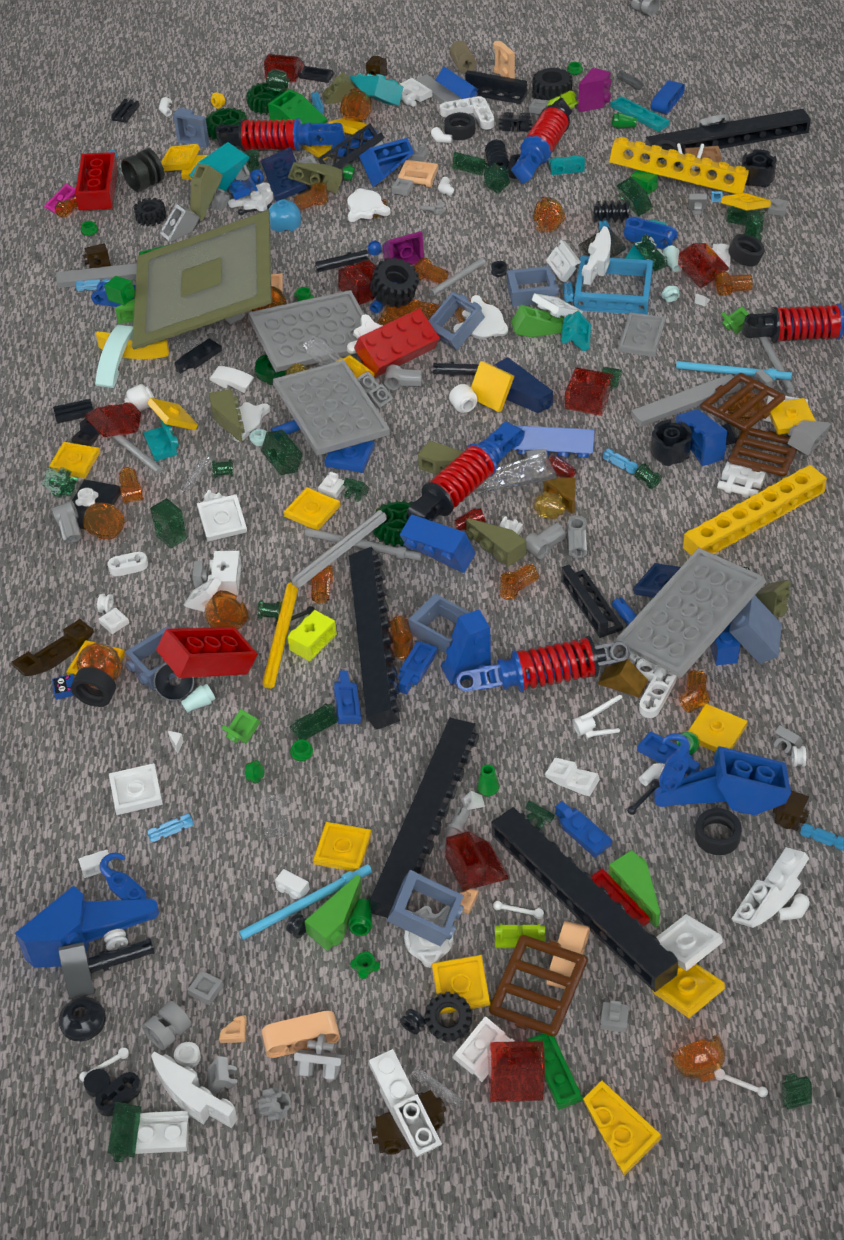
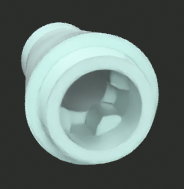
(672, 257)
(198, 698)

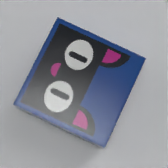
(62, 686)

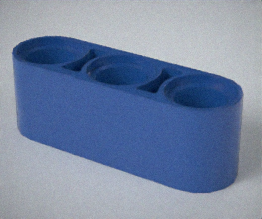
(667, 97)

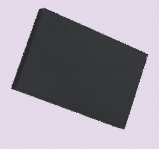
(106, 494)

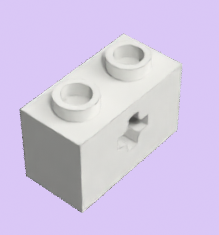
(226, 568)

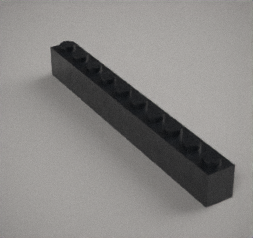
(739, 131)
(374, 639)
(425, 813)
(585, 899)

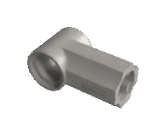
(397, 377)
(66, 517)
(577, 536)
(540, 543)

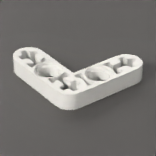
(475, 105)
(655, 677)

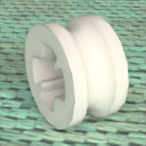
(105, 603)
(798, 756)
(115, 939)

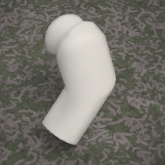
(445, 187)
(651, 773)
(796, 910)

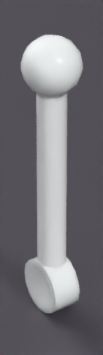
(538, 913)
(122, 1053)
(762, 1091)

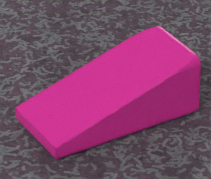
(64, 193)

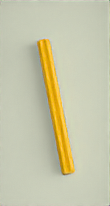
(280, 636)

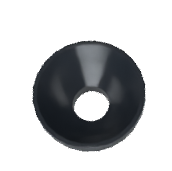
(169, 691)
(85, 1027)

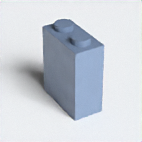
(757, 631)

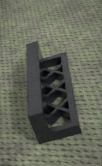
(497, 85)
(355, 152)
(590, 606)

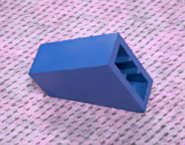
(456, 84)

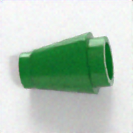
(623, 121)
(488, 782)
(361, 918)

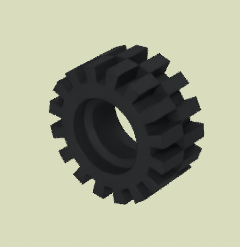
(150, 211)
(441, 1002)

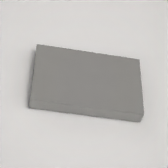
(642, 334)

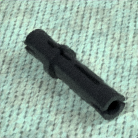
(339, 261)
(454, 369)
(120, 955)

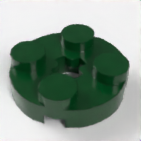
(264, 371)

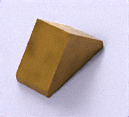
(565, 488)
(624, 678)

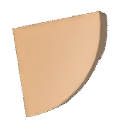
(468, 899)
(234, 1031)

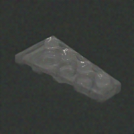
(522, 472)

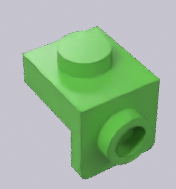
(735, 320)
(241, 727)

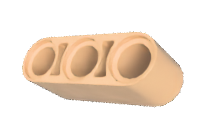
(574, 938)
(293, 1034)

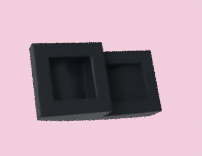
(86, 435)

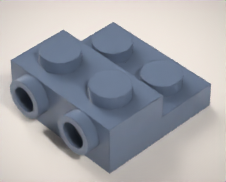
(190, 128)

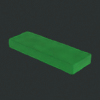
(557, 1074)

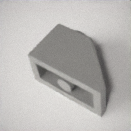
(179, 223)
(808, 435)

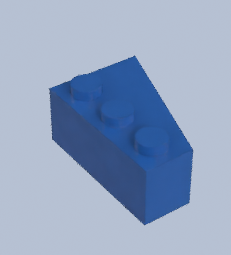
(385, 158)
(707, 437)
(438, 542)
(469, 646)
(725, 648)

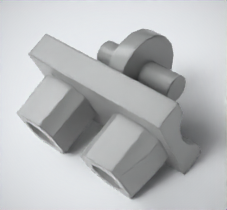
(308, 1058)

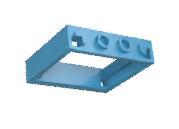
(614, 302)

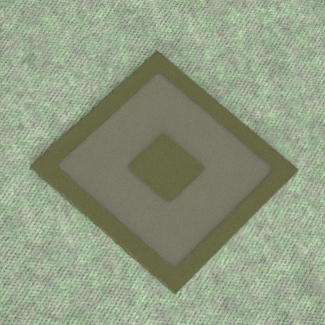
(202, 280)

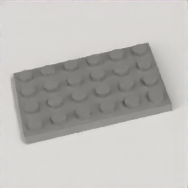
(289, 326)
(331, 407)
(690, 611)

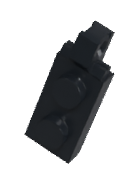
(198, 355)

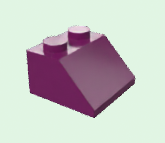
(594, 90)
(405, 247)

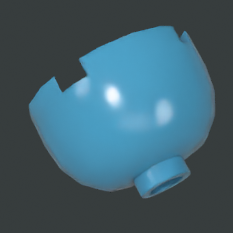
(284, 216)

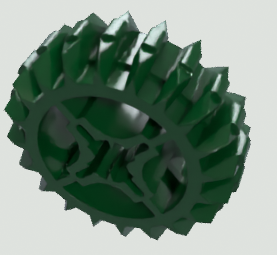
(259, 97)
(223, 116)
(396, 520)

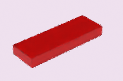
(617, 894)

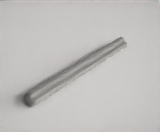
(338, 549)

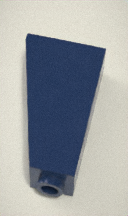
(525, 388)

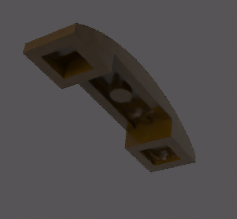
(56, 652)

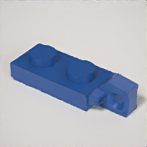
(416, 665)
(346, 700)
(653, 748)
(582, 830)

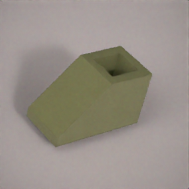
(338, 89)
(775, 597)

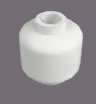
(139, 396)
(463, 398)

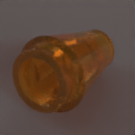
(66, 207)

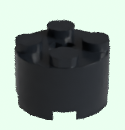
(760, 167)
(671, 442)

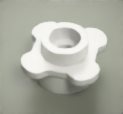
(86, 497)

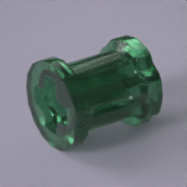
(253, 161)
(222, 468)
(648, 476)
(268, 610)

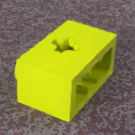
(312, 635)

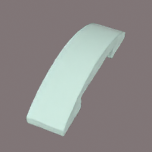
(111, 356)

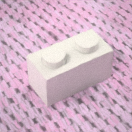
(91, 863)
(292, 885)

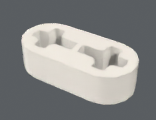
(127, 563)

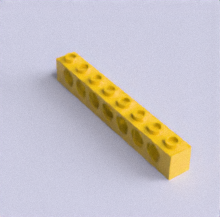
(670, 170)
(756, 511)

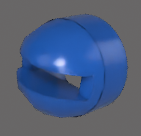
(253, 175)
(374, 248)

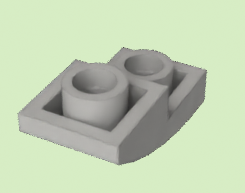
(377, 393)

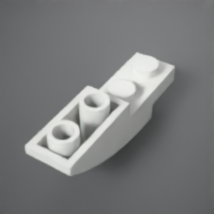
(599, 256)
(771, 895)
(186, 1091)
(404, 1104)

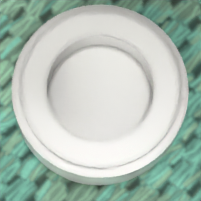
(187, 1054)

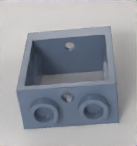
(529, 276)
(446, 310)
(427, 613)
(140, 651)
(417, 924)

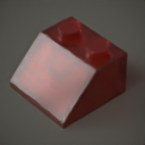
(115, 419)

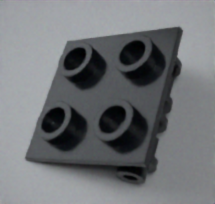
(509, 117)

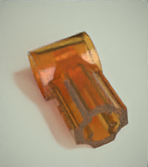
(316, 195)
(429, 271)
(728, 283)
(130, 486)
(515, 581)
(321, 585)
(401, 637)
(696, 692)

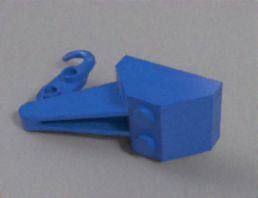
(739, 778)
(76, 921)

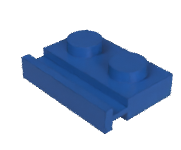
(240, 188)

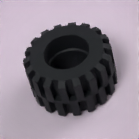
(551, 83)
(391, 293)

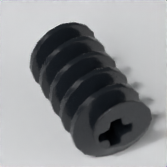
(496, 153)
(611, 211)

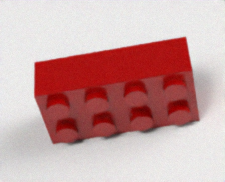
(96, 181)
(397, 342)
(206, 652)

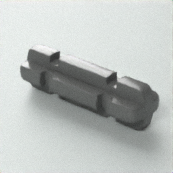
(630, 80)

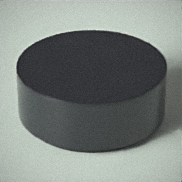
(96, 1081)

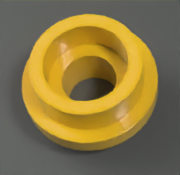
(217, 100)

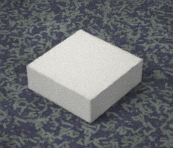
(113, 620)

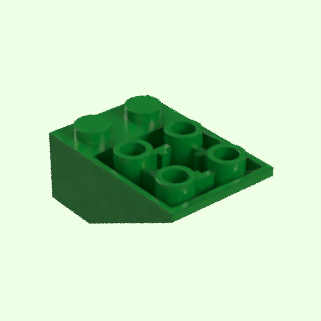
(292, 106)

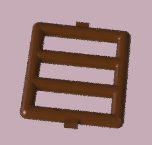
(751, 384)
(757, 466)
(561, 1007)

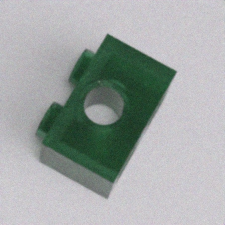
(635, 195)
(281, 452)
(168, 523)

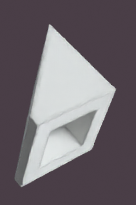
(701, 300)
(176, 740)
(472, 801)

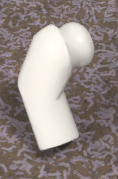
(163, 107)
(438, 135)

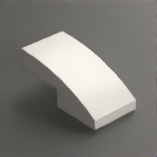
(229, 376)
(567, 775)

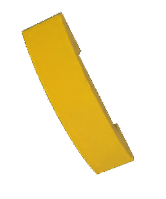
(151, 351)

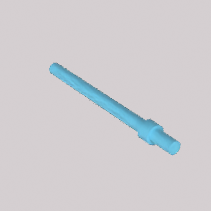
(732, 370)
(304, 902)

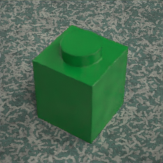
(646, 180)
(119, 290)

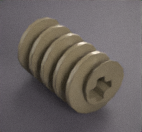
(462, 56)

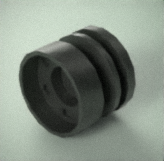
(142, 170)

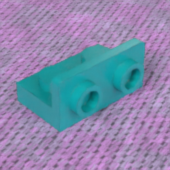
(566, 165)
(577, 329)
(161, 442)

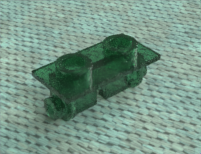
(469, 164)
(738, 215)
(754, 225)
(646, 248)
(314, 723)
(124, 1131)

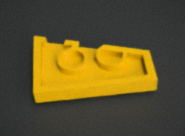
(621, 1127)

